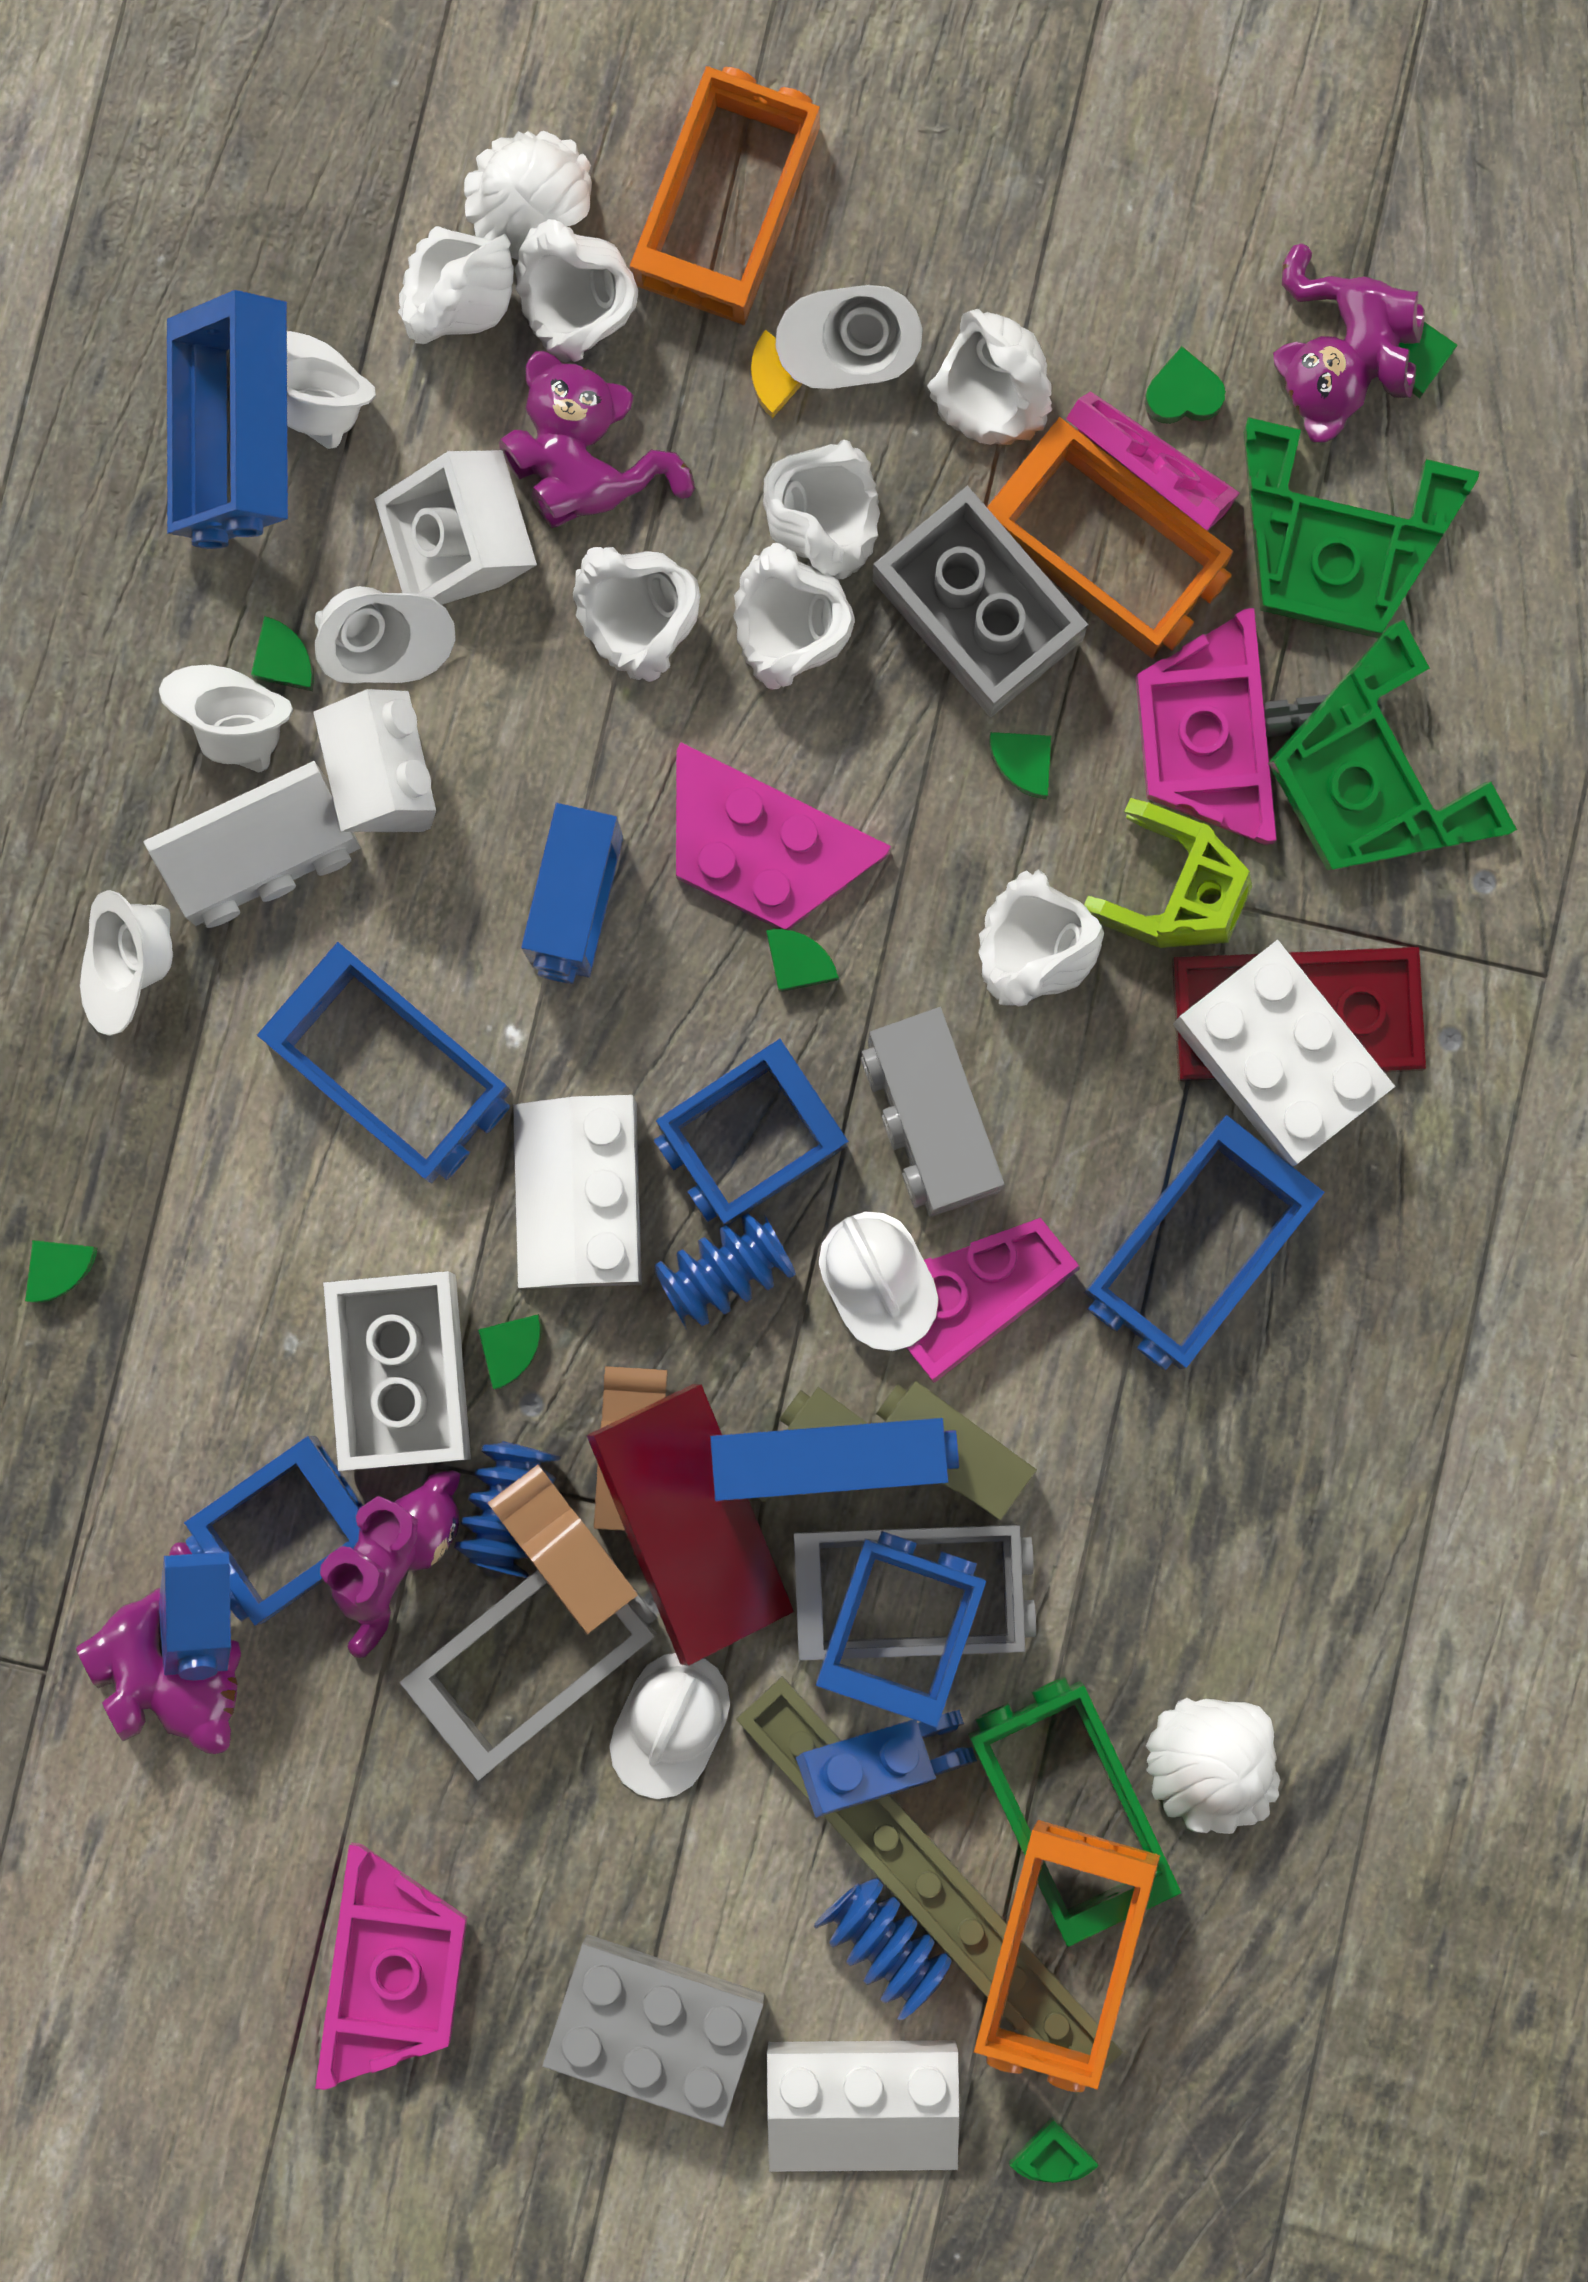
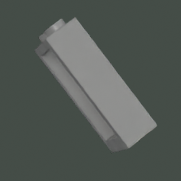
(1019, 1613)
(457, 1726)

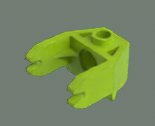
(1208, 870)

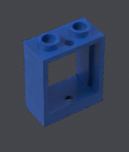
(572, 893)
(801, 1096)
(332, 1490)
(883, 1692)

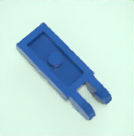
(878, 1764)

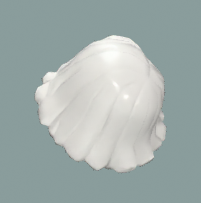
(526, 184)
(455, 285)
(572, 289)
(993, 381)
(824, 507)
(635, 608)
(789, 616)
(1036, 941)
(1214, 1764)

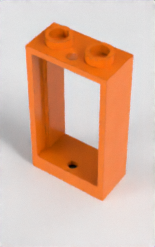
(694, 284)
(1066, 443)
(1097, 1856)

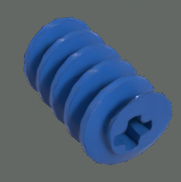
(724, 1270)
(493, 1543)
(886, 1945)

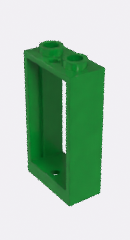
(1112, 1905)

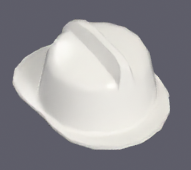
(849, 337)
(322, 390)
(382, 636)
(229, 713)
(123, 954)
(878, 1281)
(669, 1726)

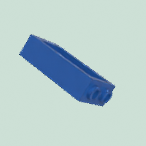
(197, 418)
(312, 1000)
(1264, 1167)
(832, 1459)

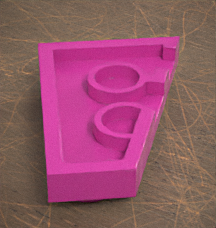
(1154, 461)
(987, 1290)

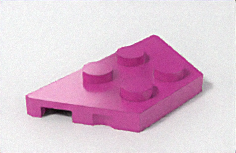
(1209, 731)
(761, 844)
(389, 1971)

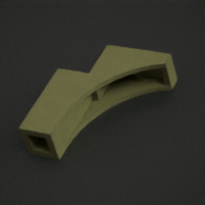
(987, 1469)

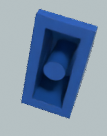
(195, 1614)

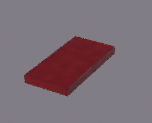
(1368, 988)
(695, 1552)

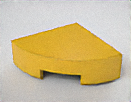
(769, 378)

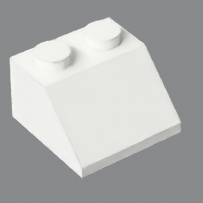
(456, 527)
(376, 763)

